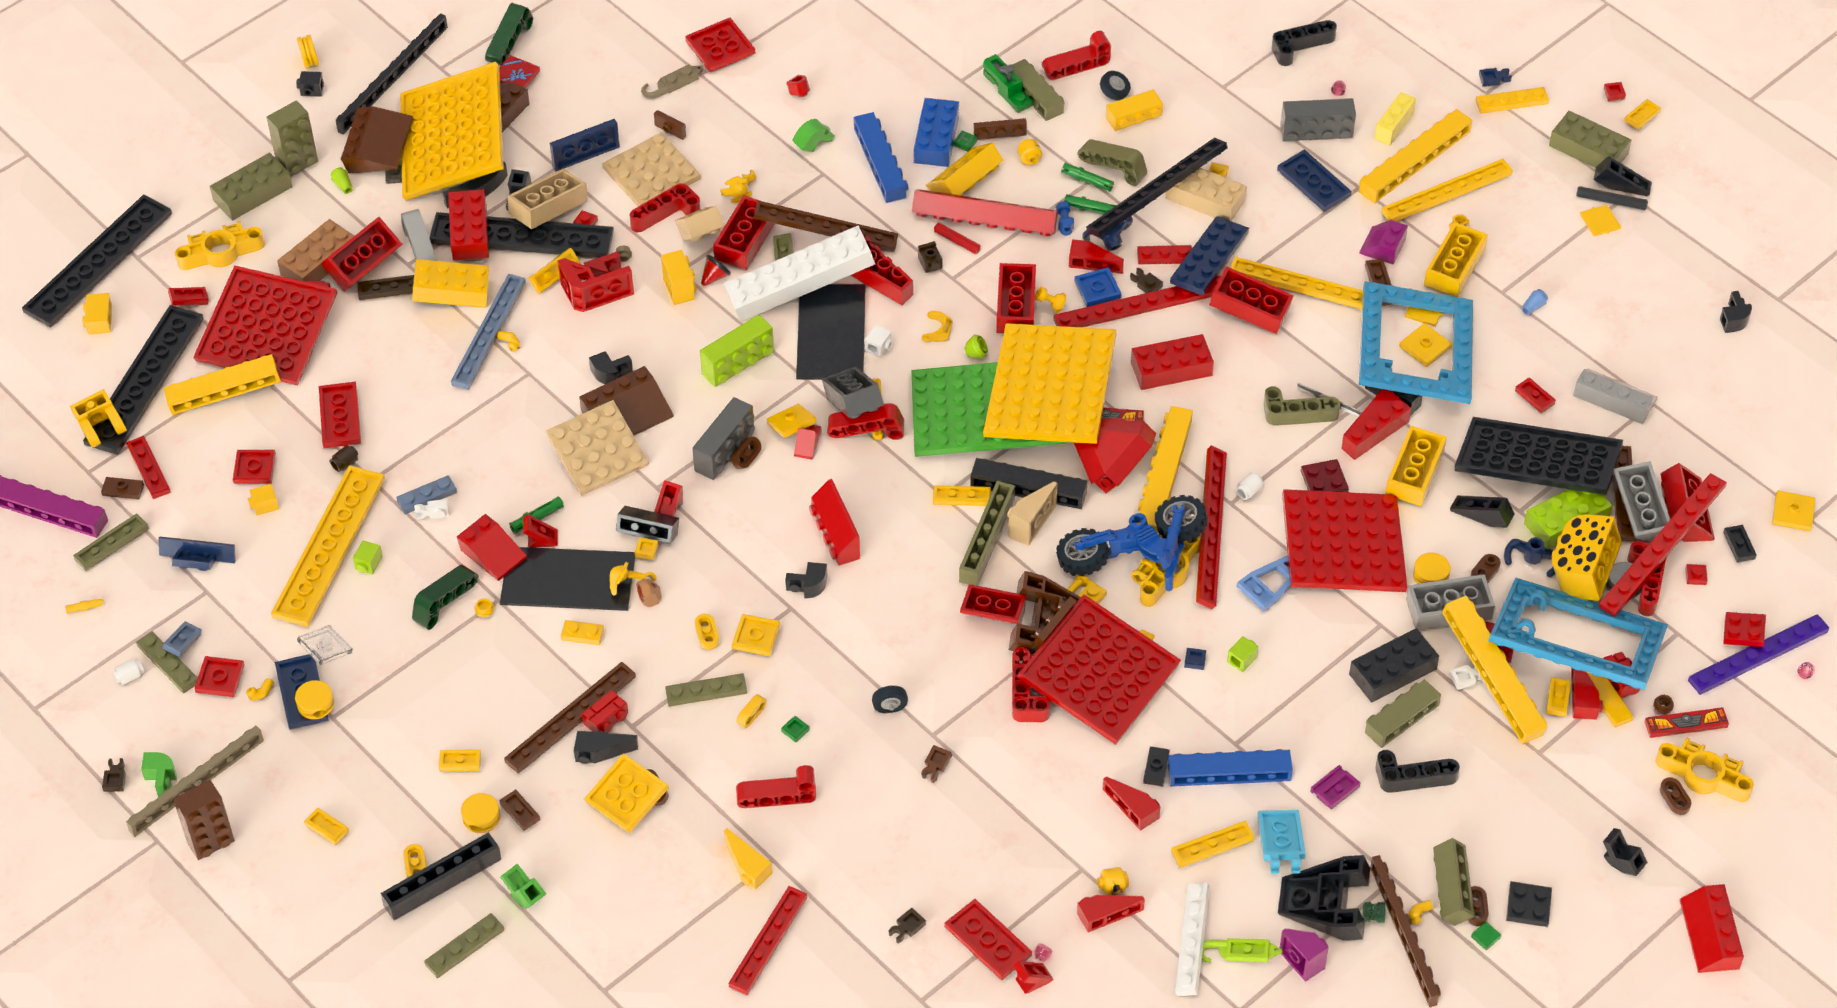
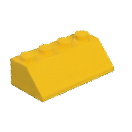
(967, 170)

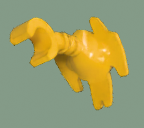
(738, 186)
(620, 573)

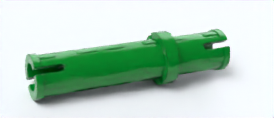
(1081, 174)
(1087, 204)
(539, 513)

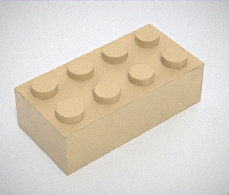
(1209, 194)
(547, 198)

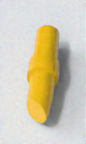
(84, 605)

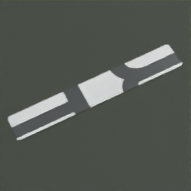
(1316, 394)

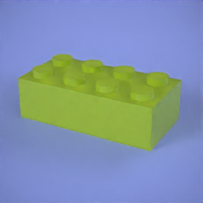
(737, 350)
(1550, 517)

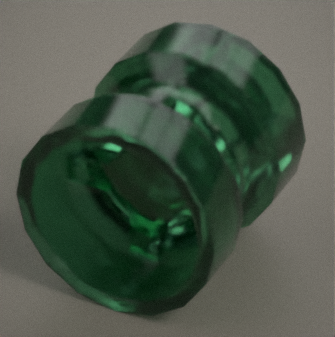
(1374, 912)

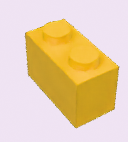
(98, 313)

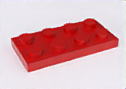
(339, 414)
(987, 939)

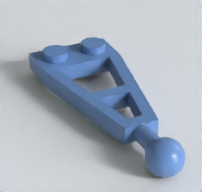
(1258, 591)

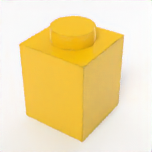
(263, 499)

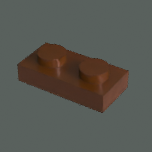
(519, 810)

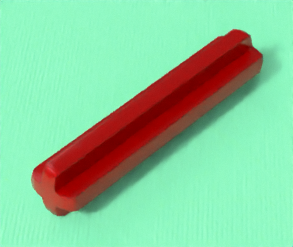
(957, 238)

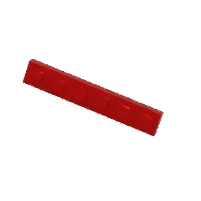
(767, 940)

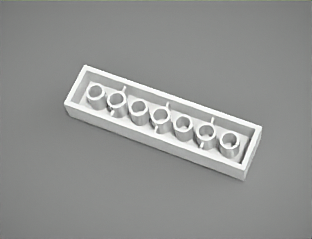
(799, 273)

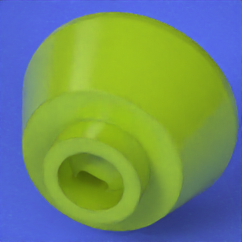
(976, 347)

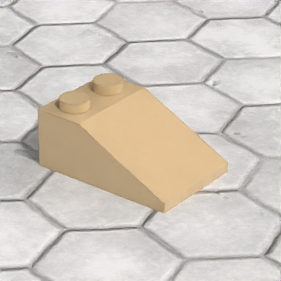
(1031, 513)

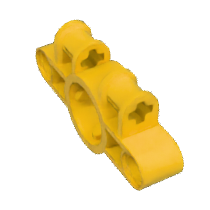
(198, 254)
(1153, 580)
(1728, 778)

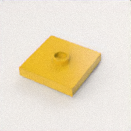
(1425, 344)
(791, 419)
(1793, 510)
(756, 635)

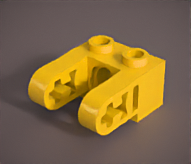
(93, 411)

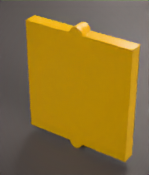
(1600, 220)
(1424, 316)

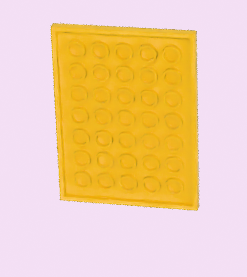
(452, 131)
(1050, 383)

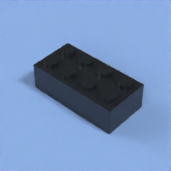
(1394, 665)

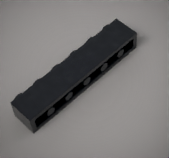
(1070, 490)
(441, 876)

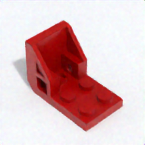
(595, 290)

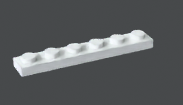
(1192, 939)

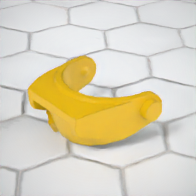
(942, 333)

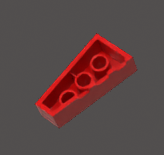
(886, 276)
(1375, 423)

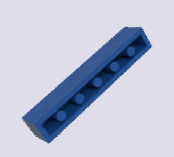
(880, 157)
(1230, 767)

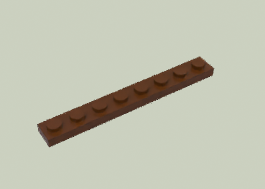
(821, 224)
(567, 718)
(1407, 936)

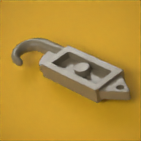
(674, 81)

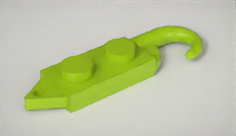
(1243, 949)

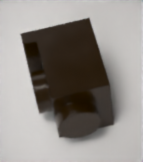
(929, 257)

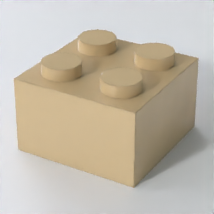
(698, 223)

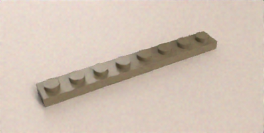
(209, 770)

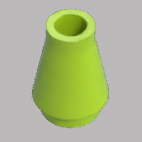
(341, 179)

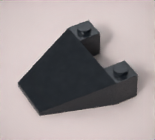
(1320, 897)

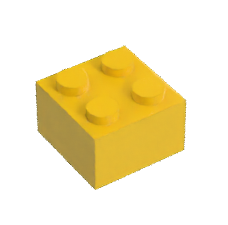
(678, 277)

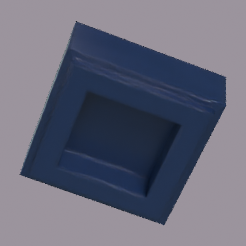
(1195, 658)

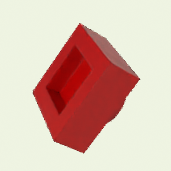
(1614, 91)
(586, 218)
(1696, 574)

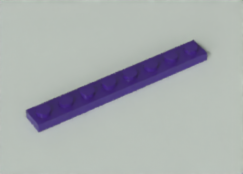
(1755, 656)

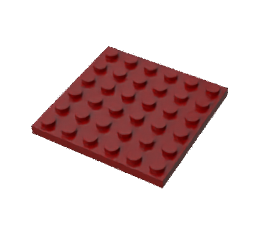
(265, 317)
(1344, 540)
(1099, 669)

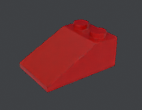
(490, 547)

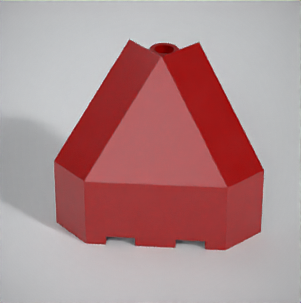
(1117, 451)

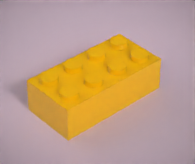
(1455, 259)
(450, 283)
(1416, 465)

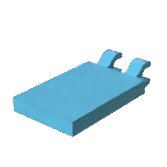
(1281, 838)

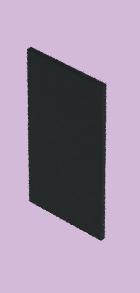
(830, 331)
(567, 579)

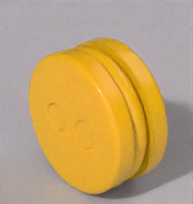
(307, 51)
(1431, 568)
(314, 699)
(480, 813)

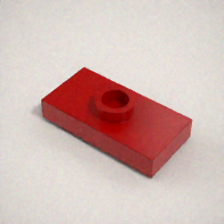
(188, 296)

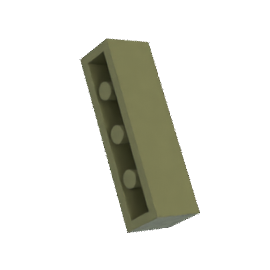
(1042, 94)
(1402, 713)
(1453, 882)

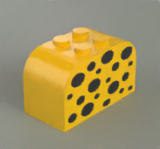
(1586, 555)

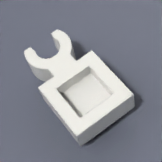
(434, 509)
(1464, 676)

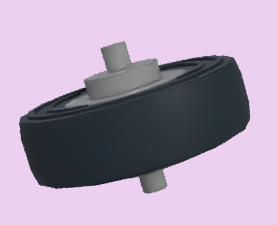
(1115, 85)
(889, 699)

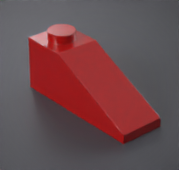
(1093, 257)
(1584, 696)
(1134, 803)
(1106, 909)

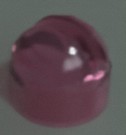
(1338, 88)
(1802, 668)
(1042, 952)

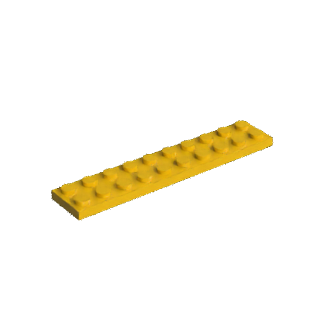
(328, 546)

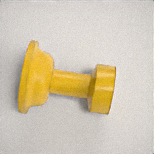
(1057, 301)

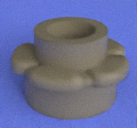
(624, 252)

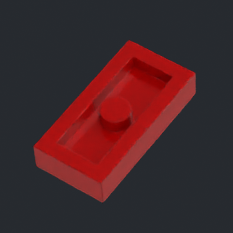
(1535, 395)

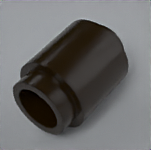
(344, 458)

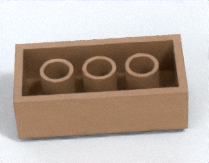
(305, 259)

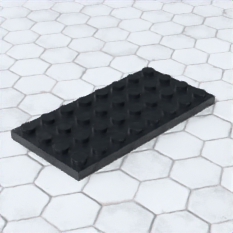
(1539, 455)

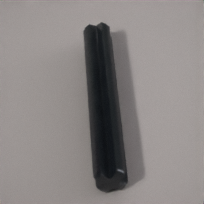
(1612, 198)

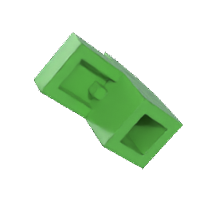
(810, 134)
(160, 768)
(523, 890)

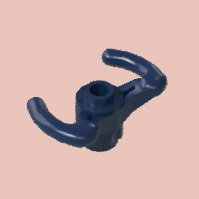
(1112, 239)
(1533, 552)

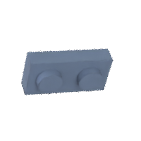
(182, 639)

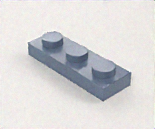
(432, 491)

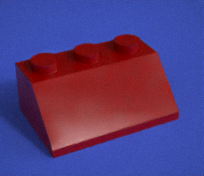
(994, 604)

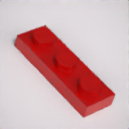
(1162, 254)

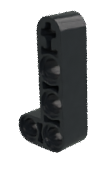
(1301, 37)
(1443, 773)

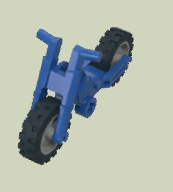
(1137, 538)

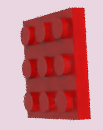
(720, 44)

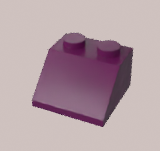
(1385, 241)
(1304, 952)

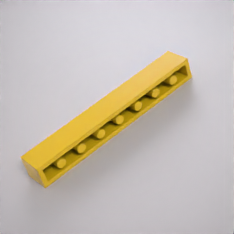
(1415, 156)
(1166, 462)
(1495, 670)

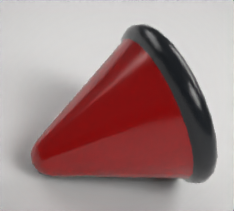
(713, 271)

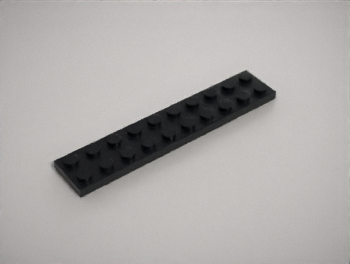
(545, 238)
(96, 260)
(147, 375)

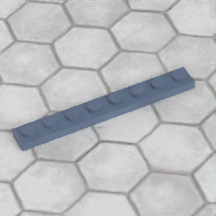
(488, 331)

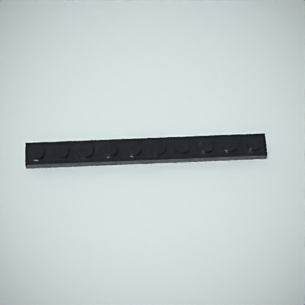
(393, 71)
(1156, 187)

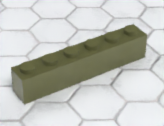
(987, 533)

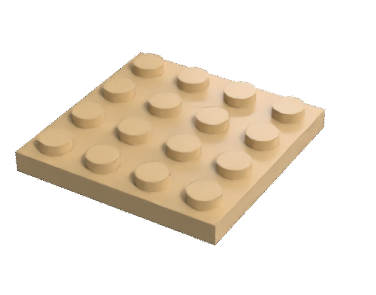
(650, 169)
(597, 447)

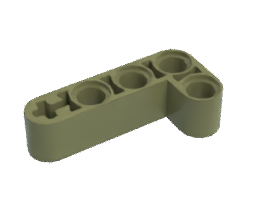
(1115, 157)
(1298, 410)

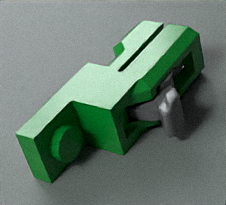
(1007, 81)

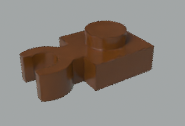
(936, 760)

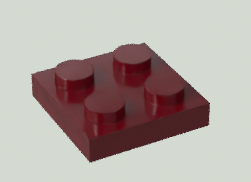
(1324, 476)

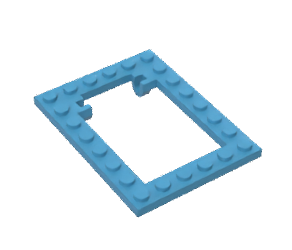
(1377, 372)
(1525, 593)

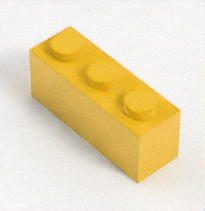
(1134, 109)

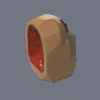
(648, 592)

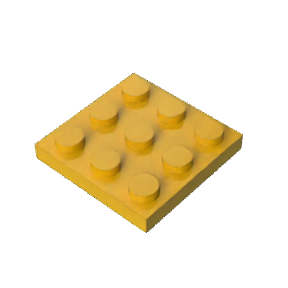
(626, 793)

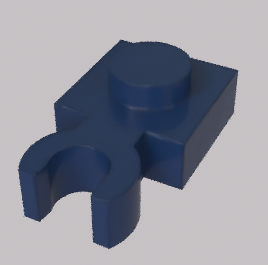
(1492, 77)

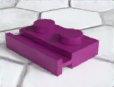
(1335, 787)

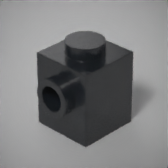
(310, 83)

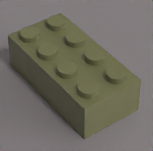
(292, 137)
(1588, 140)
(251, 186)

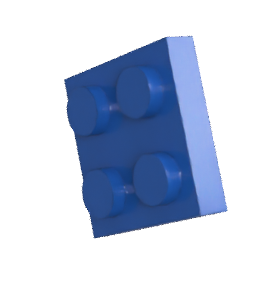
(1097, 287)

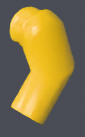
(514, 343)
(256, 694)
(1417, 910)

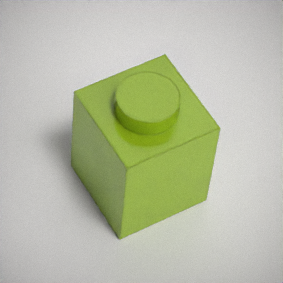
(367, 557)
(1242, 653)

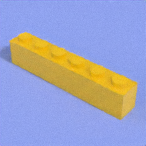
(221, 384)

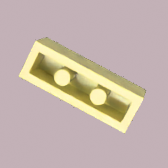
(1395, 118)

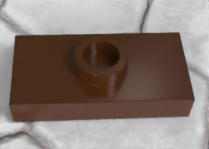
(669, 124)
(122, 488)

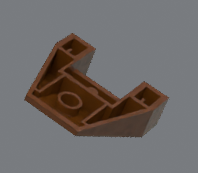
(1046, 598)

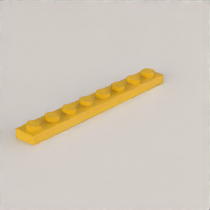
(1447, 190)
(1300, 283)

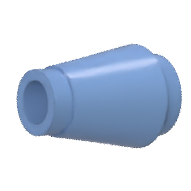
(1535, 301)

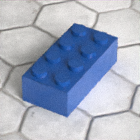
(936, 132)

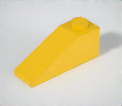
(749, 863)

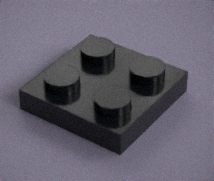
(1529, 904)

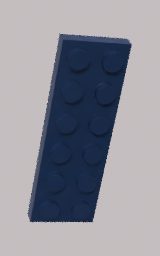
(1209, 255)

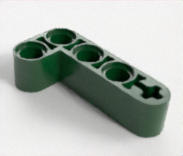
(514, 20)
(441, 593)

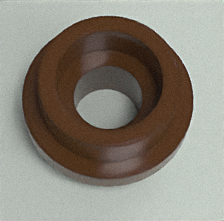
(1663, 700)

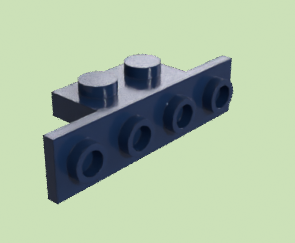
(196, 553)

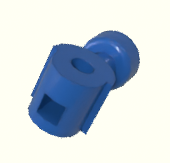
(1065, 223)

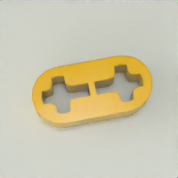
(751, 711)

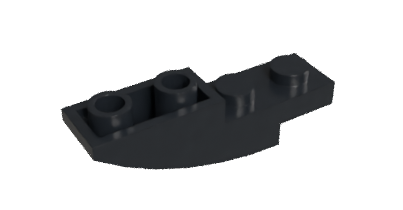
(487, 182)

